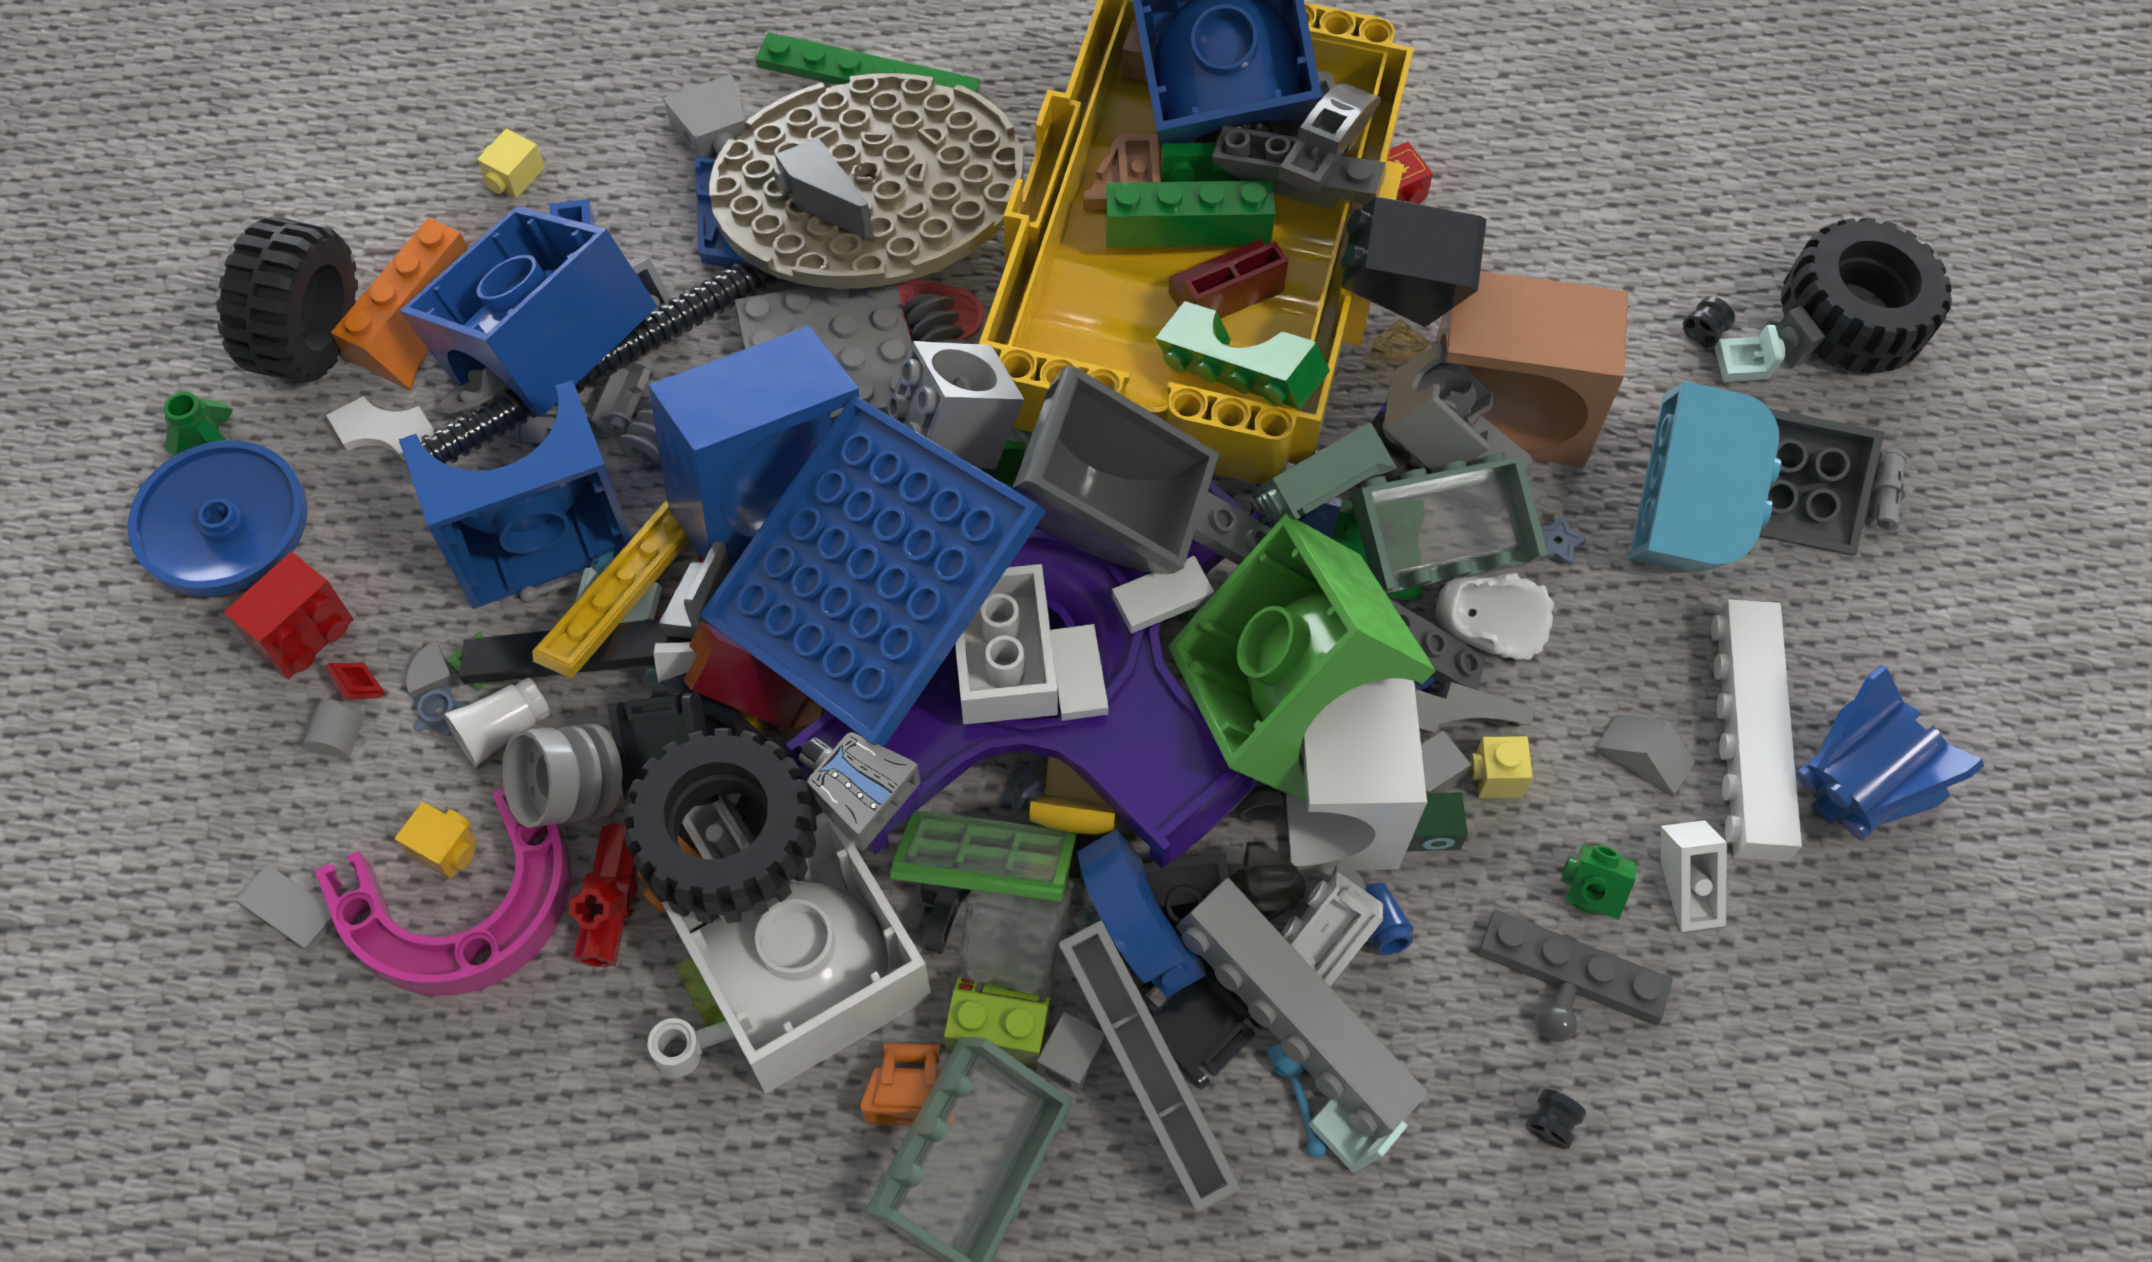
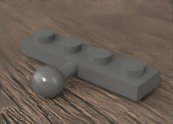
(1574, 970)

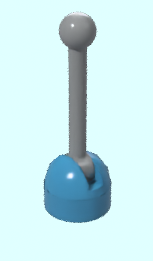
(529, 593)

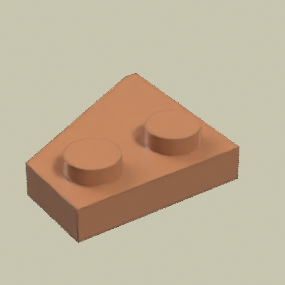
(1129, 160)

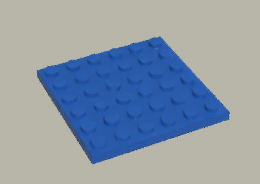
(871, 568)

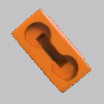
(898, 1093)

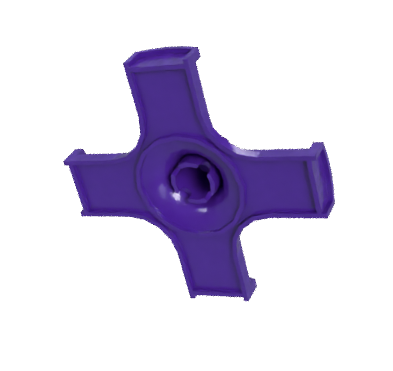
(1143, 758)

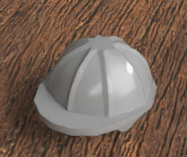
(479, 389)

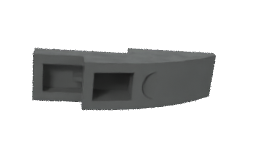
(1326, 134)
(1259, 155)

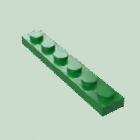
(837, 64)

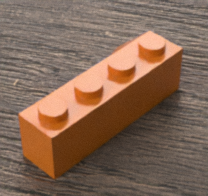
(374, 329)

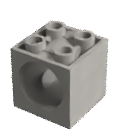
(957, 399)

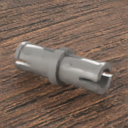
(1888, 490)

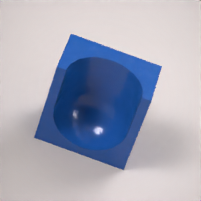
(1226, 64)
(532, 304)
(742, 433)
(525, 518)

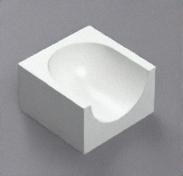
(1359, 781)
(812, 966)

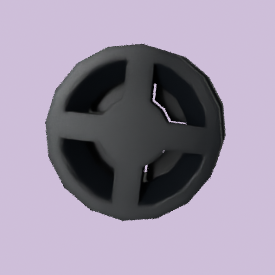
(1709, 321)
(1555, 1118)

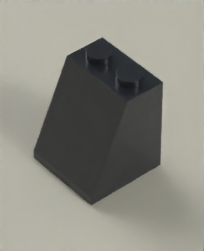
(1413, 257)

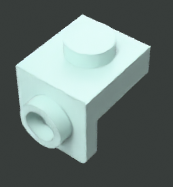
(1750, 356)

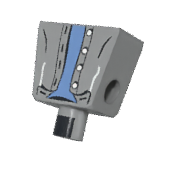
(858, 784)

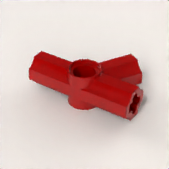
(605, 900)

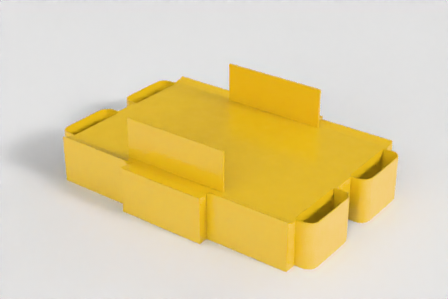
(1102, 306)

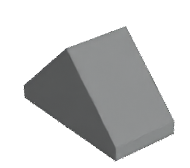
(1648, 750)

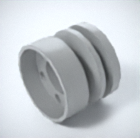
(561, 775)

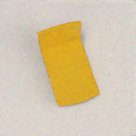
(1071, 804)

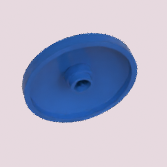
(217, 517)

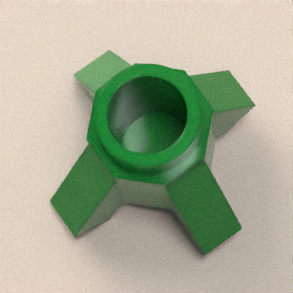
(193, 421)

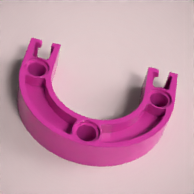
(445, 963)

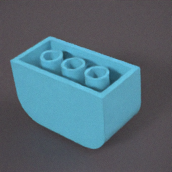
(1706, 479)

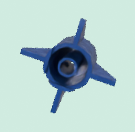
(1882, 762)

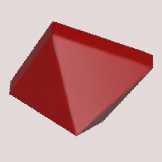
(353, 681)

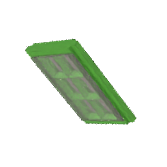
(985, 855)

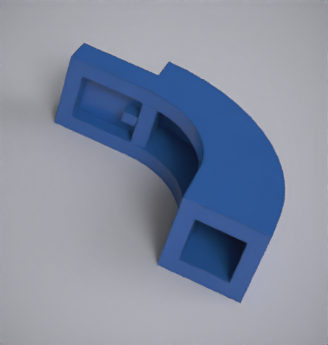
(1133, 917)

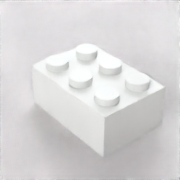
(1008, 652)

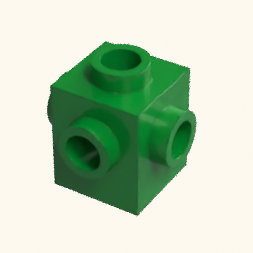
(1598, 880)

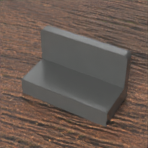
(694, 592)

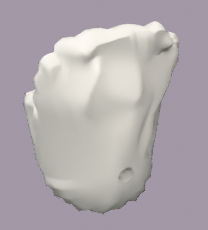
(1509, 619)

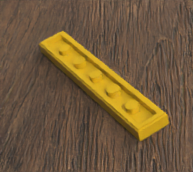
(612, 595)

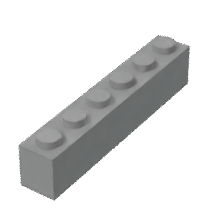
(1301, 1011)
(1150, 1066)

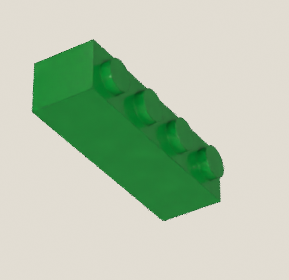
(1189, 213)

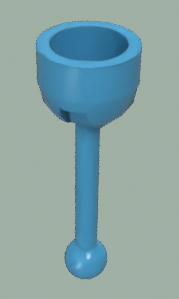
(1288, 1068)

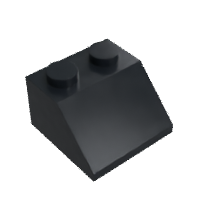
(1185, 883)

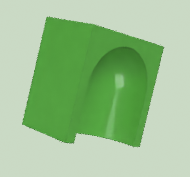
(1284, 643)

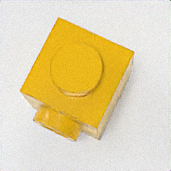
(438, 839)

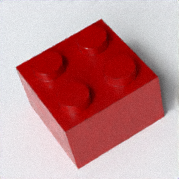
(290, 615)

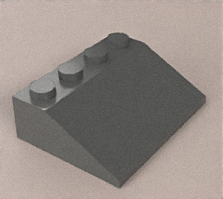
(1822, 482)

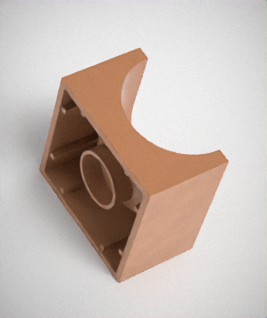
(1547, 357)

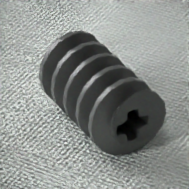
(933, 320)

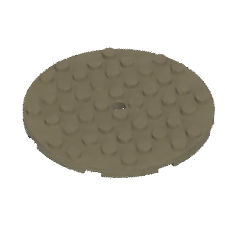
(938, 190)

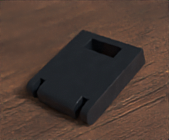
(649, 725)
(1202, 1025)

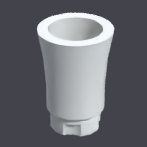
(494, 719)

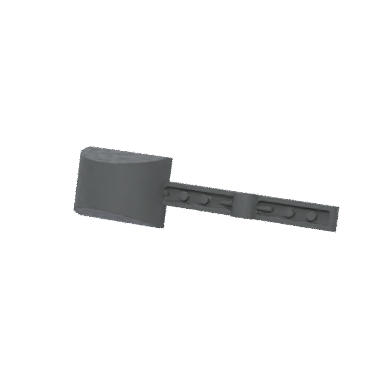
(1140, 494)

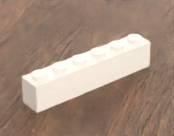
(1757, 731)

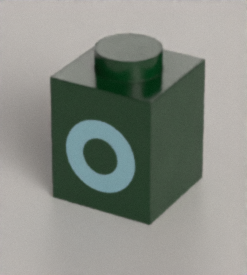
(1441, 824)

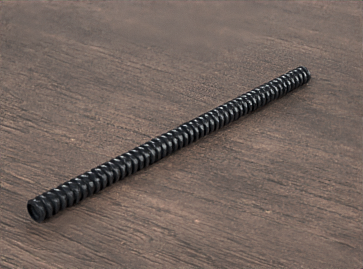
(656, 328)

